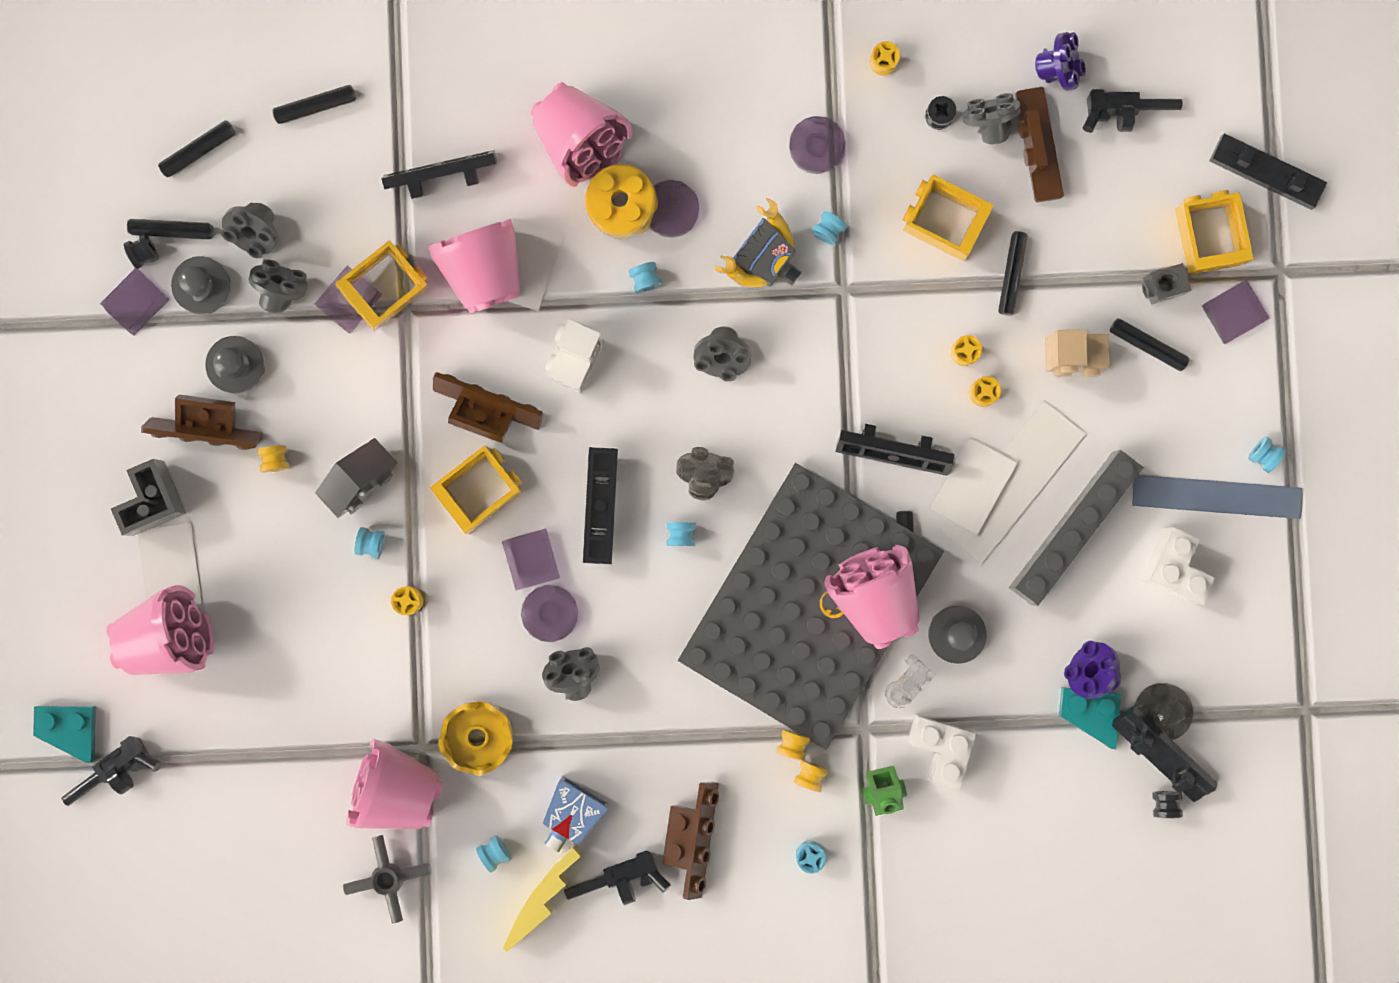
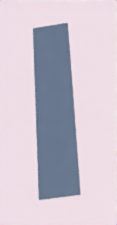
(1217, 496)

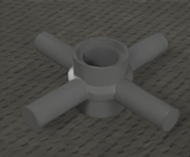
(376, 883)

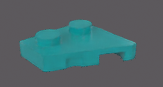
(1092, 715)
(67, 729)

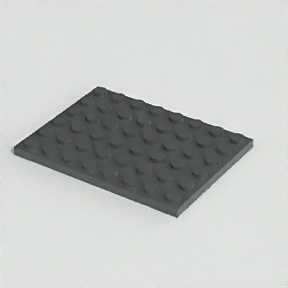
(767, 624)

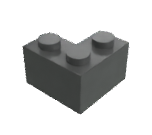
(355, 478)
(155, 500)

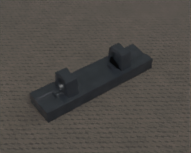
(465, 164)
(1267, 171)
(893, 452)
(600, 505)
(1164, 754)

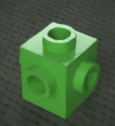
(884, 791)

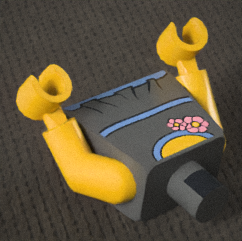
(764, 253)

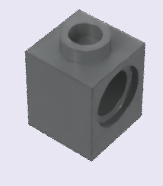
(1177, 280)

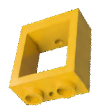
(957, 195)
(1238, 229)
(399, 256)
(454, 508)

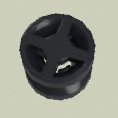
(936, 118)
(141, 251)
(1167, 804)

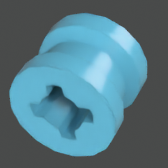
(829, 228)
(645, 277)
(1267, 454)
(681, 534)
(369, 542)
(493, 853)
(813, 862)

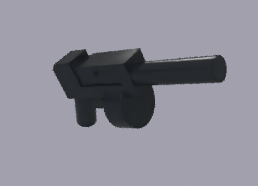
(1124, 105)
(113, 769)
(620, 875)

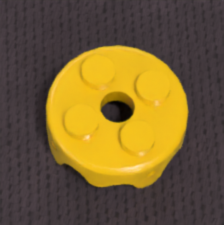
(625, 220)
(461, 752)

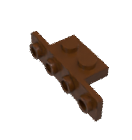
(1039, 145)
(482, 410)
(203, 421)
(690, 838)

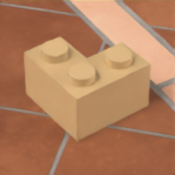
(1076, 352)

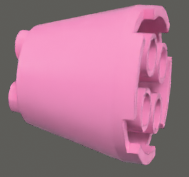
(579, 133)
(481, 265)
(877, 594)
(162, 635)
(392, 791)

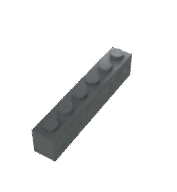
(1076, 527)

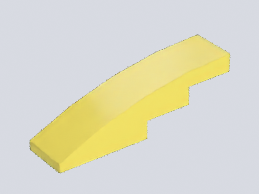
(537, 906)

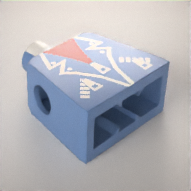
(571, 814)

